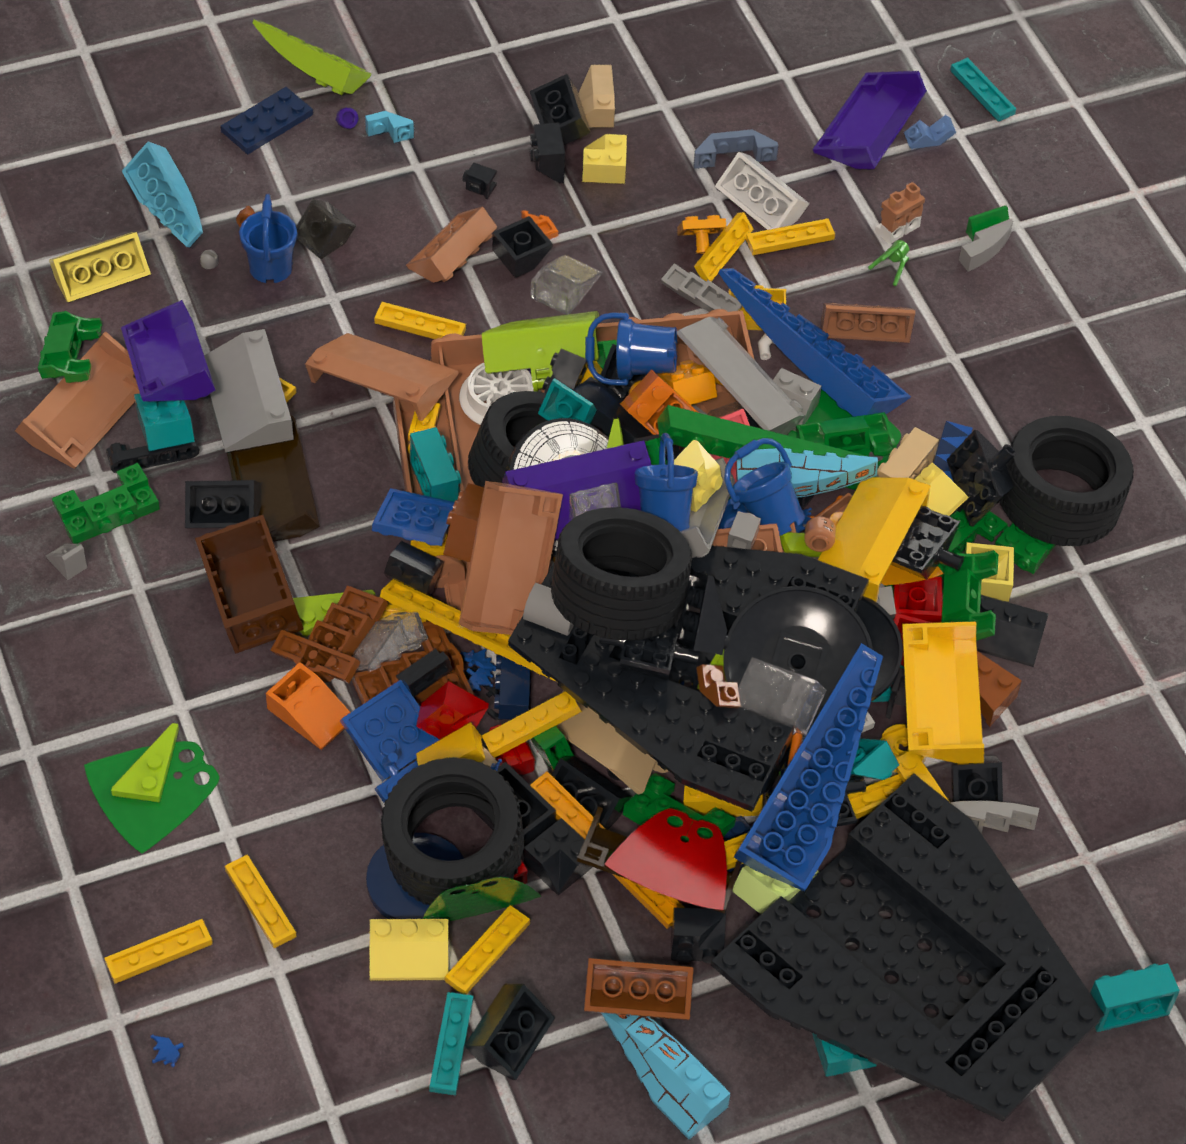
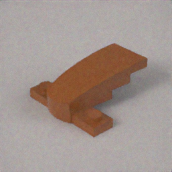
(336, 638)
(372, 683)

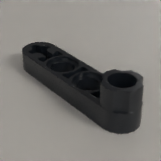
(121, 458)

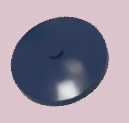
(385, 891)

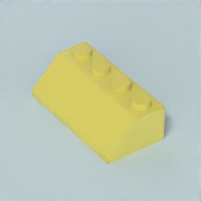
(100, 266)

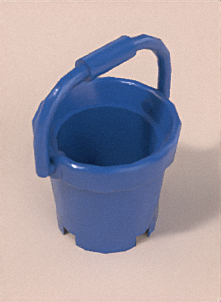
(269, 243)
(637, 349)
(667, 488)
(766, 490)

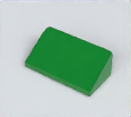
(986, 220)

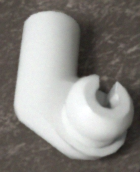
(764, 347)

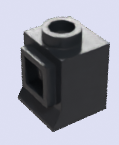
(479, 179)

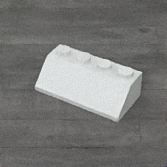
(761, 193)

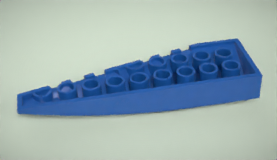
(823, 360)
(805, 805)

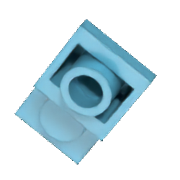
(397, 126)

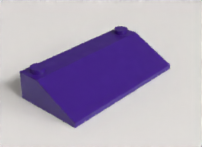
(871, 118)
(168, 356)
(584, 473)

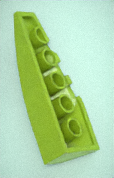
(312, 60)

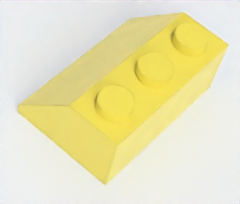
(944, 493)
(408, 949)

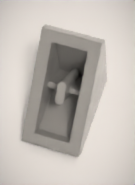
(68, 559)

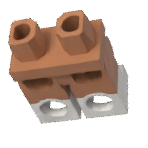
(899, 212)

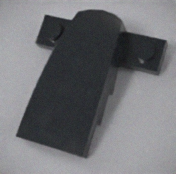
(610, 408)

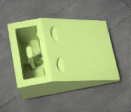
(761, 890)

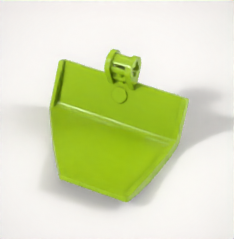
(534, 342)

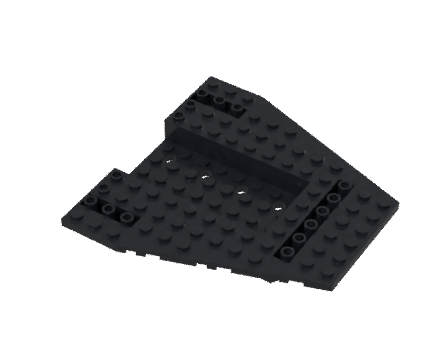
(702, 745)
(944, 891)

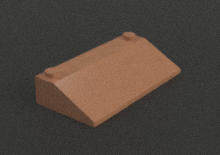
(383, 371)
(81, 413)
(508, 555)

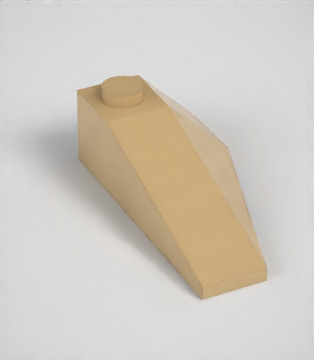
(598, 96)

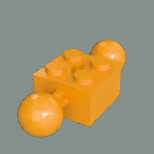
(691, 382)

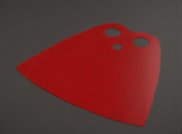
(675, 868)

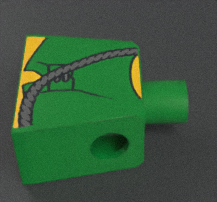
(547, 740)

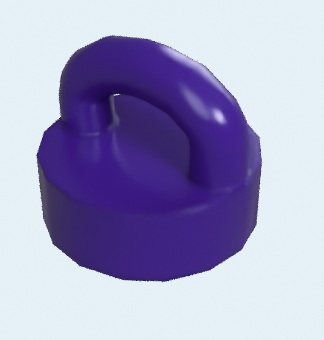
(347, 118)

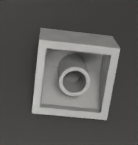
(800, 389)

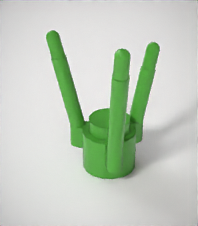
(895, 253)

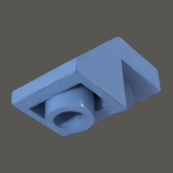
(922, 135)

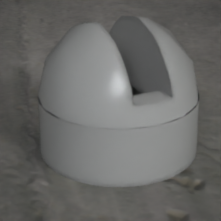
(209, 259)

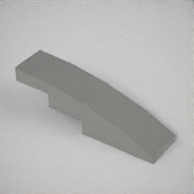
(698, 291)
(998, 814)

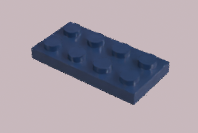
(266, 120)

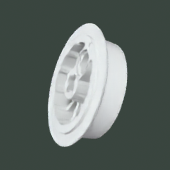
(490, 389)

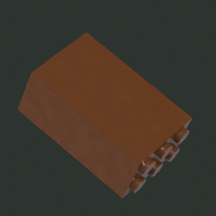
(248, 583)

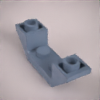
(735, 141)

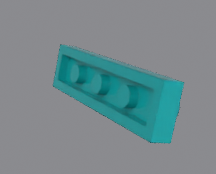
(983, 89)
(451, 1043)

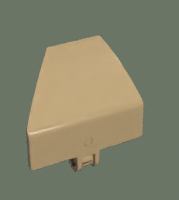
(609, 748)

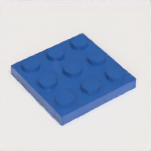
(413, 517)
(388, 726)

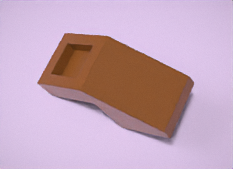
(714, 687)

